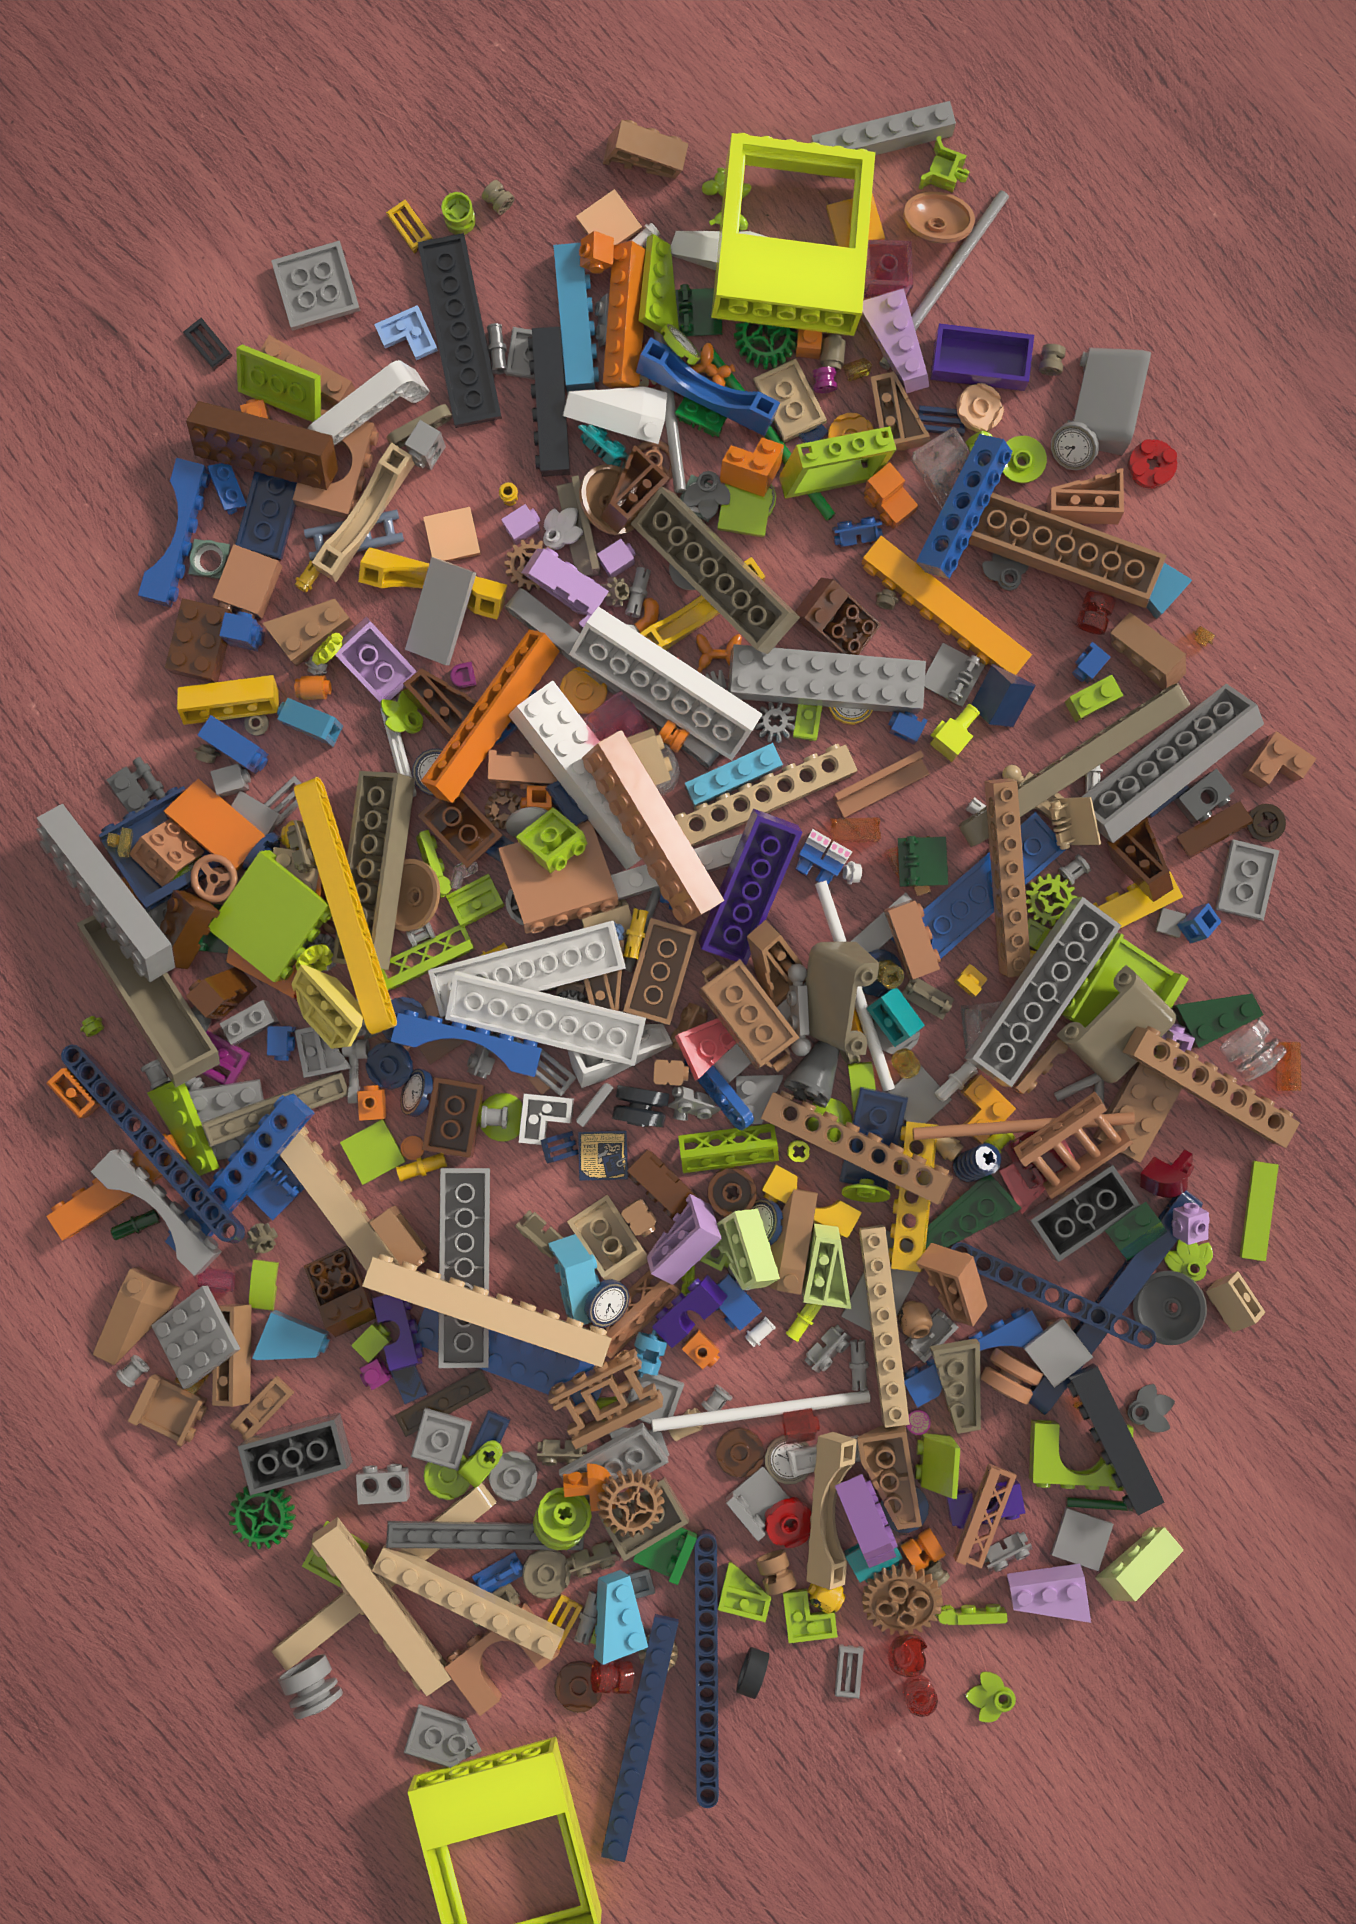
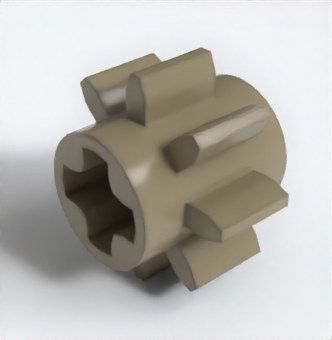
(617, 591)
(261, 1238)

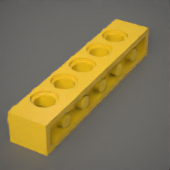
(918, 1234)

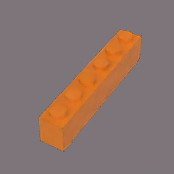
(624, 329)
(96, 1201)

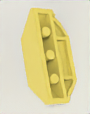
(327, 1007)

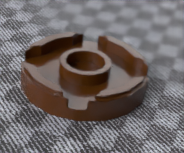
(740, 1452)
(574, 1687)

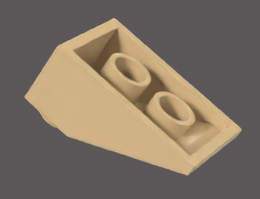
(608, 1239)

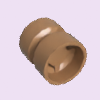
(777, 1575)

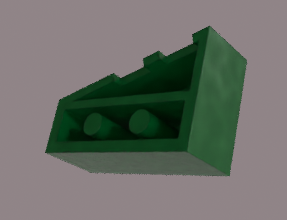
(1216, 1017)

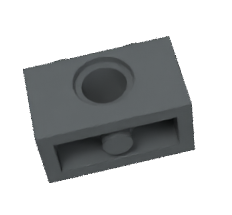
(1215, 786)

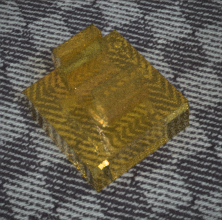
(122, 842)

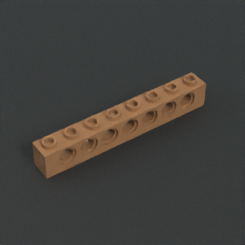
(1007, 876)
(1141, 1048)
(776, 1114)

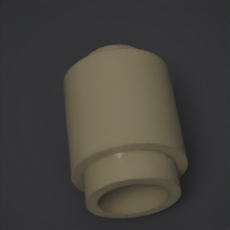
(833, 352)

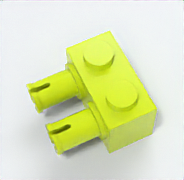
(953, 735)

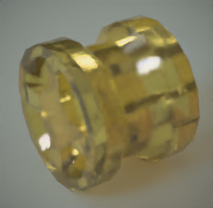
(888, 968)
(903, 1057)

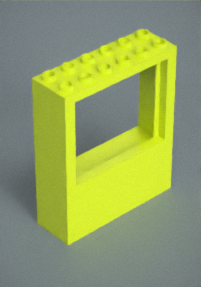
(789, 279)
(491, 1797)

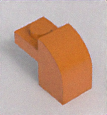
(587, 1483)

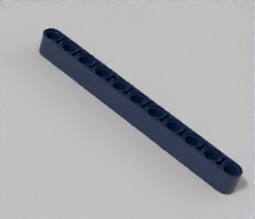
(161, 1149)
(1117, 1297)
(709, 1679)

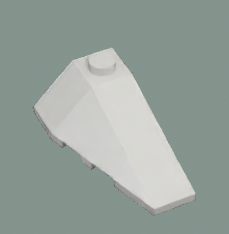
(699, 246)
(627, 411)
(596, 1069)

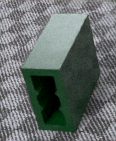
(1136, 1231)

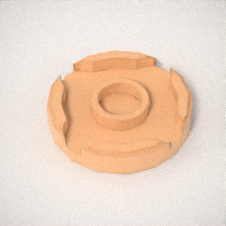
(979, 407)

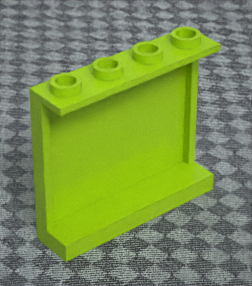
(270, 917)
(1098, 987)

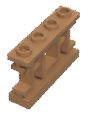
(613, 1415)

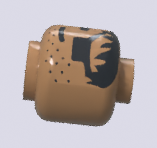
(915, 1319)

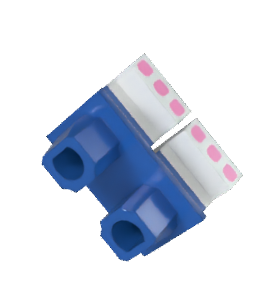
(812, 853)

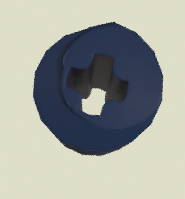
(977, 1162)

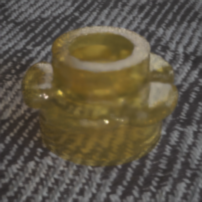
(1203, 636)

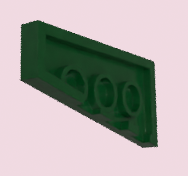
(974, 1211)

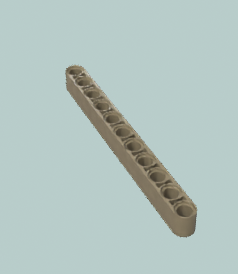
(1086, 757)

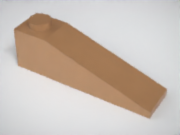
(792, 1246)
(137, 1306)
(889, 1465)

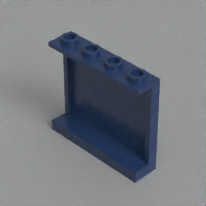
(146, 889)

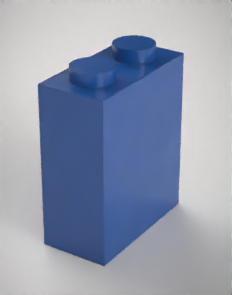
(233, 745)

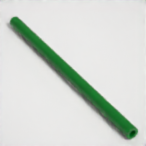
(817, 498)

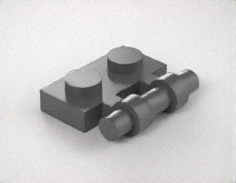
(129, 790)

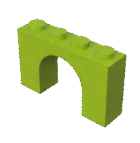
(1047, 1468)

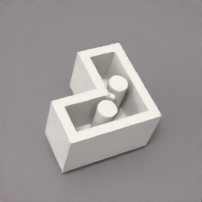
(539, 1110)

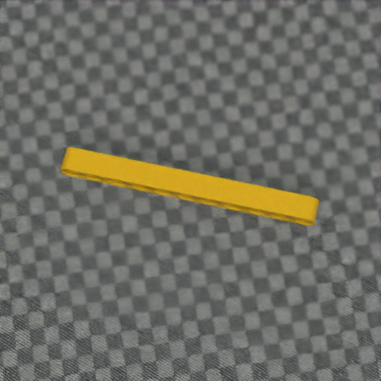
(345, 906)

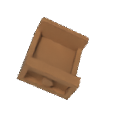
(169, 1409)

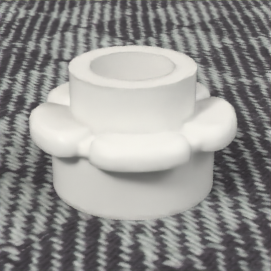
(852, 872)

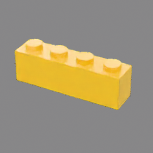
(228, 699)
(1135, 903)

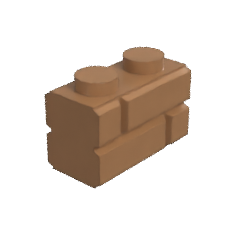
(671, 1072)
(640, 1218)

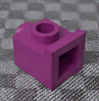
(375, 1373)

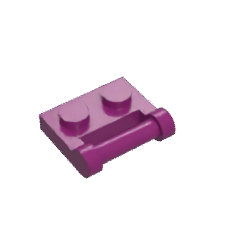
(230, 1057)

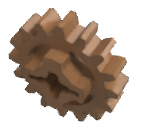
(522, 555)

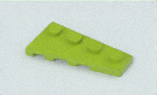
(658, 288)
(185, 1125)

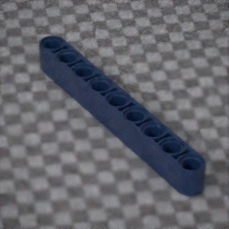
(1064, 1297)

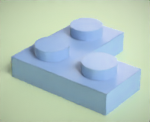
(408, 326)

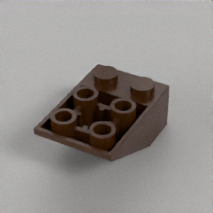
(837, 618)
(339, 1291)

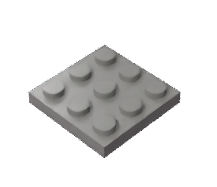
(315, 285)
(222, 1099)
(195, 1337)

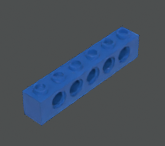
(964, 506)

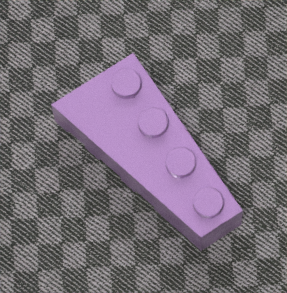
(895, 334)

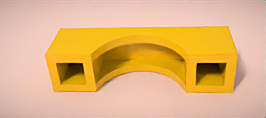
(839, 1214)

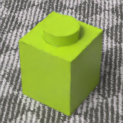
(372, 1341)

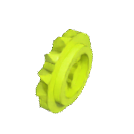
(327, 649)
(314, 953)

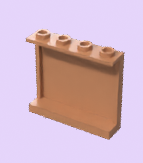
(563, 895)

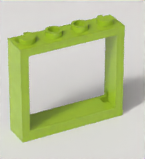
(836, 462)

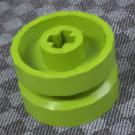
(560, 1533)

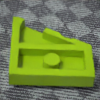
(743, 1596)

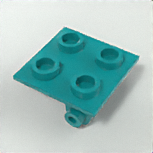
(596, 438)

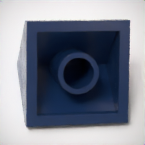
(1002, 697)

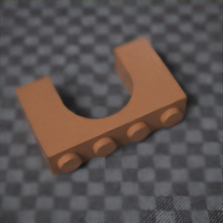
(342, 495)
(468, 1672)

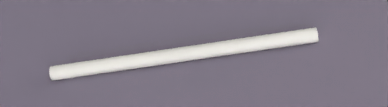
(860, 1003)
(759, 1410)

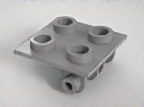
(953, 674)

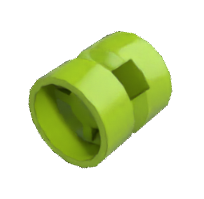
(458, 213)

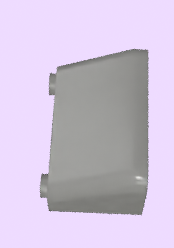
(1111, 395)

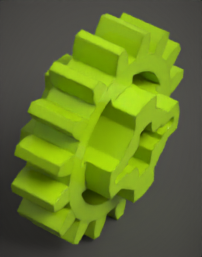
(1053, 889)

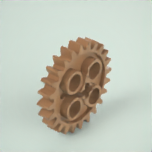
(902, 1599)

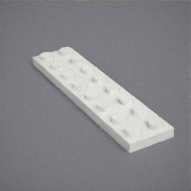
(539, 963)
(545, 1018)

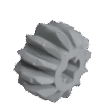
(775, 730)

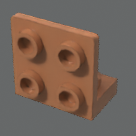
(165, 851)

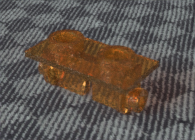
(1289, 1068)

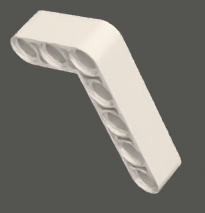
(370, 398)

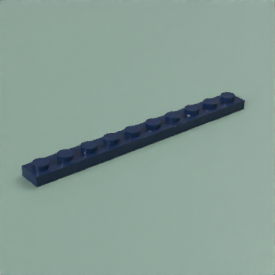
(639, 1738)

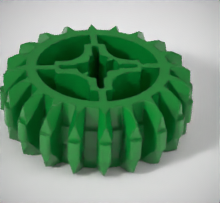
(757, 340)
(271, 1518)

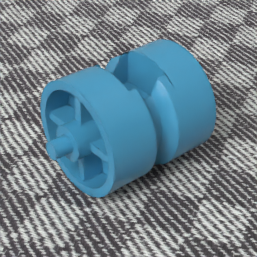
(649, 1349)

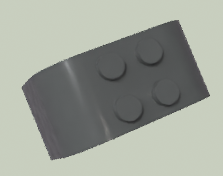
(1081, 1211)
(295, 1453)

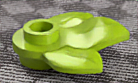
(401, 714)
(1190, 1255)
(987, 1695)

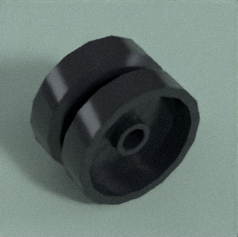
(640, 1107)

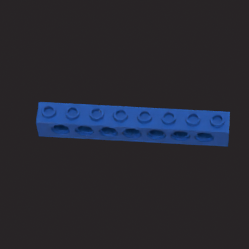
(297, 1116)

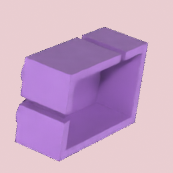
(867, 1520)

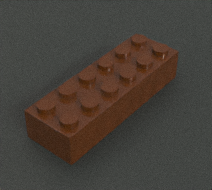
(262, 445)

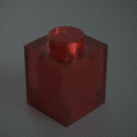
(800, 1426)

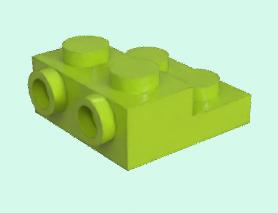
(553, 840)

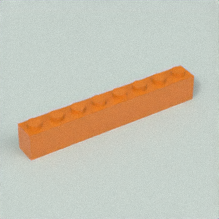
(490, 716)

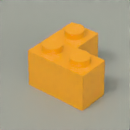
(989, 1103)

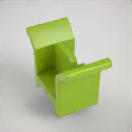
(945, 168)

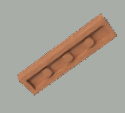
(881, 784)
(640, 1313)
(978, 1514)

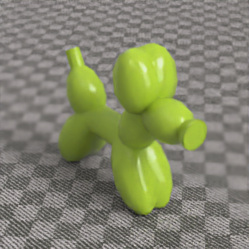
(716, 186)

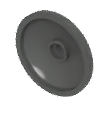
(1154, 1309)

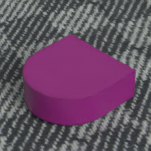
(463, 675)

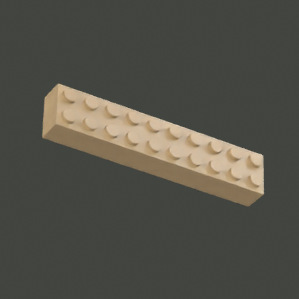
(487, 1311)

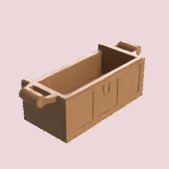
(748, 1014)

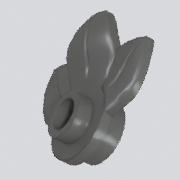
(707, 498)
(1001, 567)
(1153, 1407)

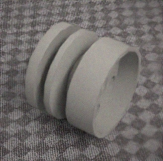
(312, 1690)

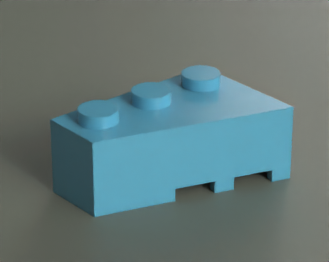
(576, 1275)
(618, 1619)

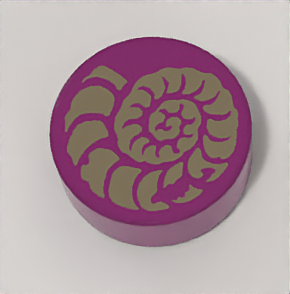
(918, 1421)

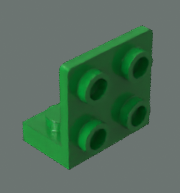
(669, 1554)

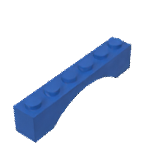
(747, 408)
(161, 580)
(418, 1031)
(1016, 1331)

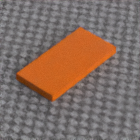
(214, 823)

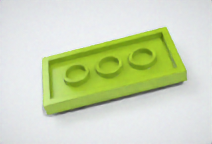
(278, 383)

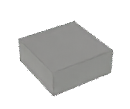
(1168, 922)

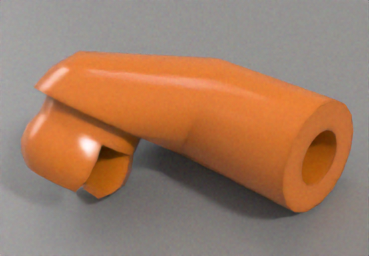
(651, 613)

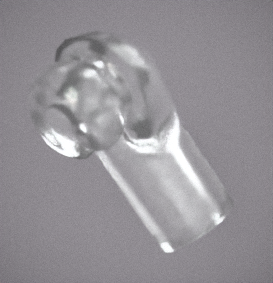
(460, 872)

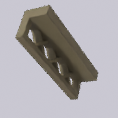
(583, 549)

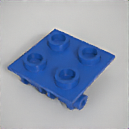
(276, 1189)

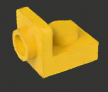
(971, 980)

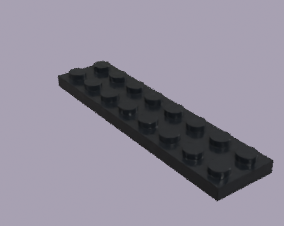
(459, 330)

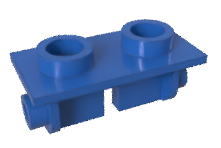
(227, 487)
(866, 529)
(499, 1573)

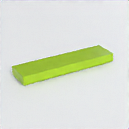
(1259, 1210)

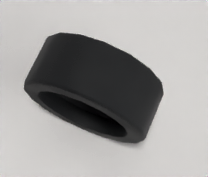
(752, 1673)

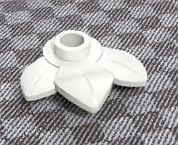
(561, 528)

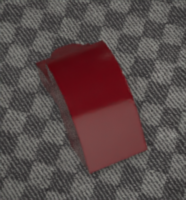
(1167, 1179)

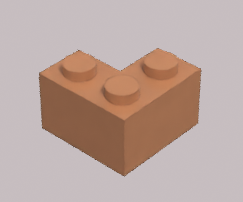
(1278, 755)

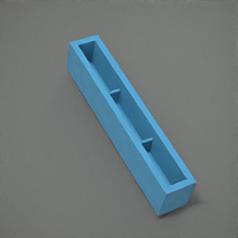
(574, 319)

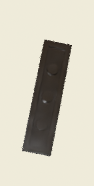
(445, 1400)

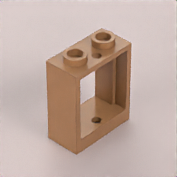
(400, 1237)

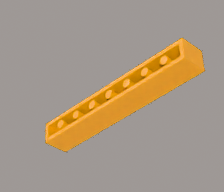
(943, 607)

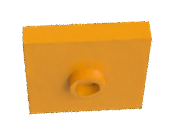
(840, 220)

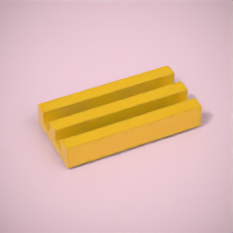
(397, 209)
(570, 1603)

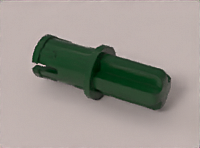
(136, 1224)

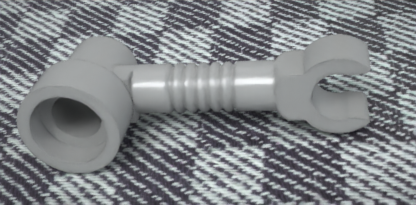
(357, 1051)

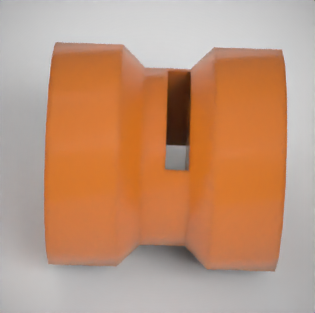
(673, 736)

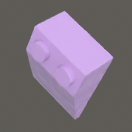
(374, 660)

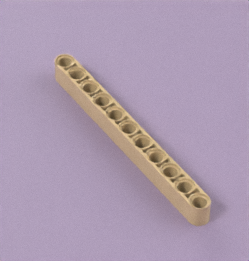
(343, 1607)

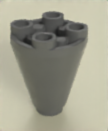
(814, 1075)

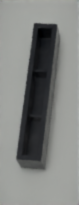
(550, 401)
(1115, 1439)

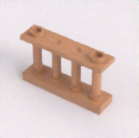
(1061, 1128)

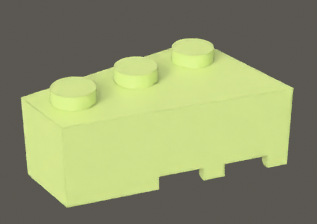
(747, 1249)
(825, 1269)
(1140, 1565)

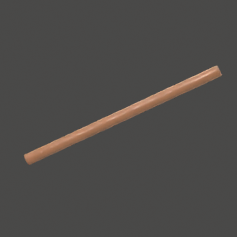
(1007, 1127)

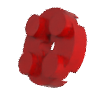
(1139, 468)
(782, 1511)

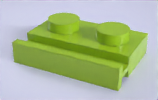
(475, 900)

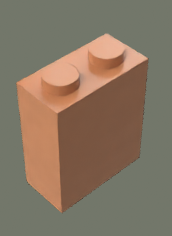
(247, 582)

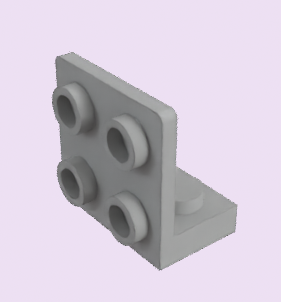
(753, 1498)

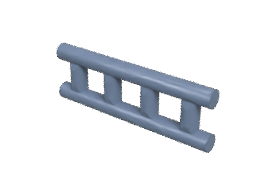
(390, 538)

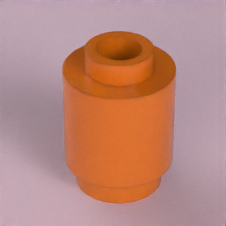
(312, 687)

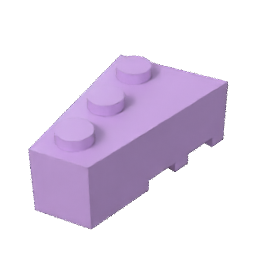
(564, 582)
(686, 1242)
(1051, 1592)

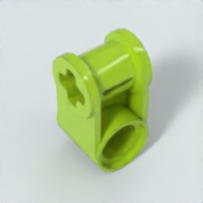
(479, 1465)

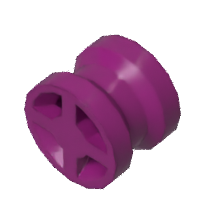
(824, 380)

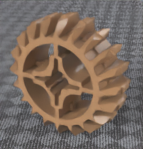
(648, 1509)

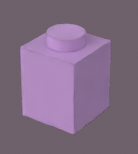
(521, 523)
(616, 558)

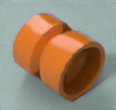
(927, 1542)

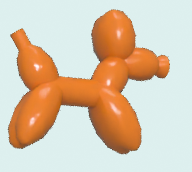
(710, 369)
(709, 653)

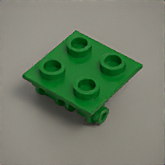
(691, 411)

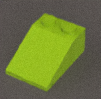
(938, 1464)

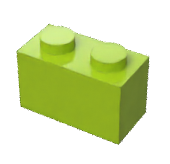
(1093, 698)

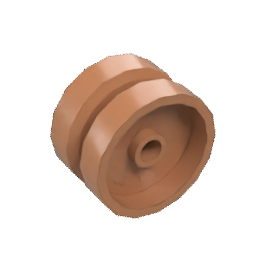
(1011, 1375)

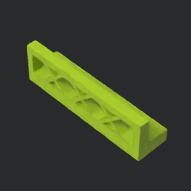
(434, 962)
(728, 1152)

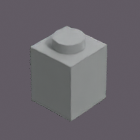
(230, 780)

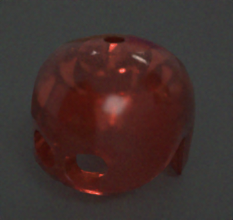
(912, 1654)

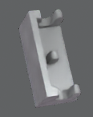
(938, 1334)

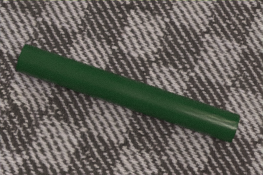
(1096, 1503)

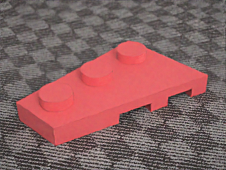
(704, 1046)
(1018, 1188)

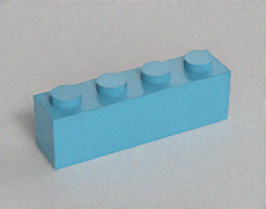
(733, 775)

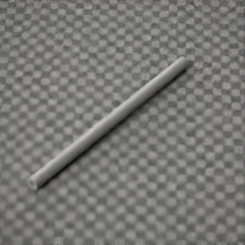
(955, 263)
(673, 435)

